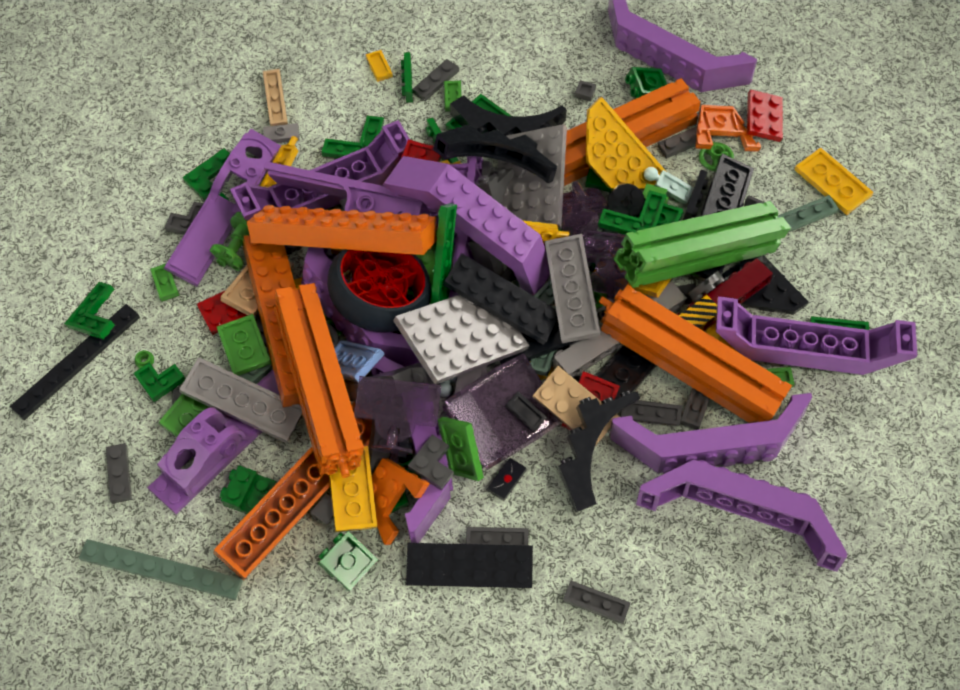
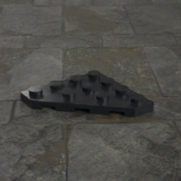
(777, 295)

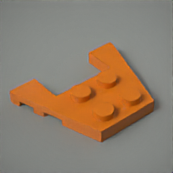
(722, 121)
(389, 484)

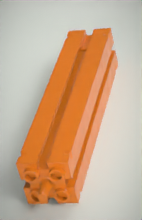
(648, 117)
(693, 356)
(318, 380)

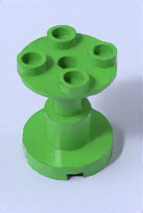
(228, 255)

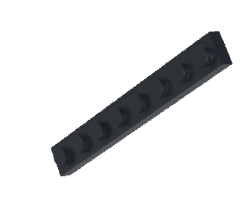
(72, 364)

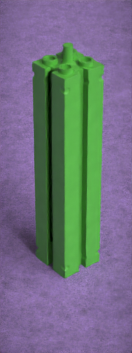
(700, 243)

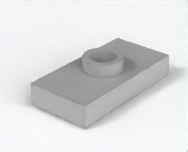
(281, 133)

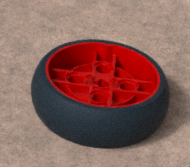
(377, 287)

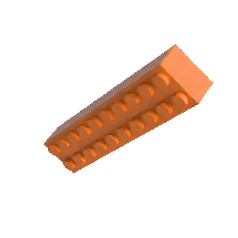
(344, 229)
(270, 271)
(278, 511)

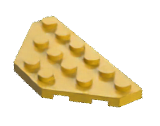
(615, 150)

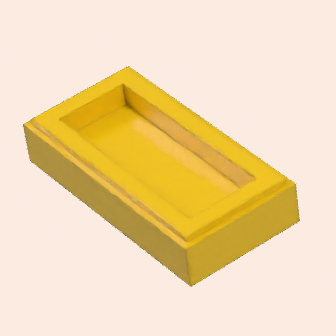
(379, 65)

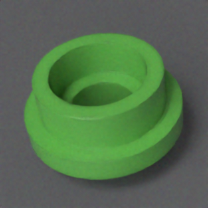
(141, 355)

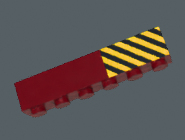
(739, 286)

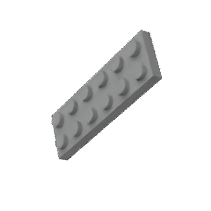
(572, 288)
(241, 399)

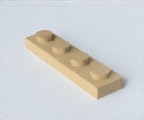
(275, 97)

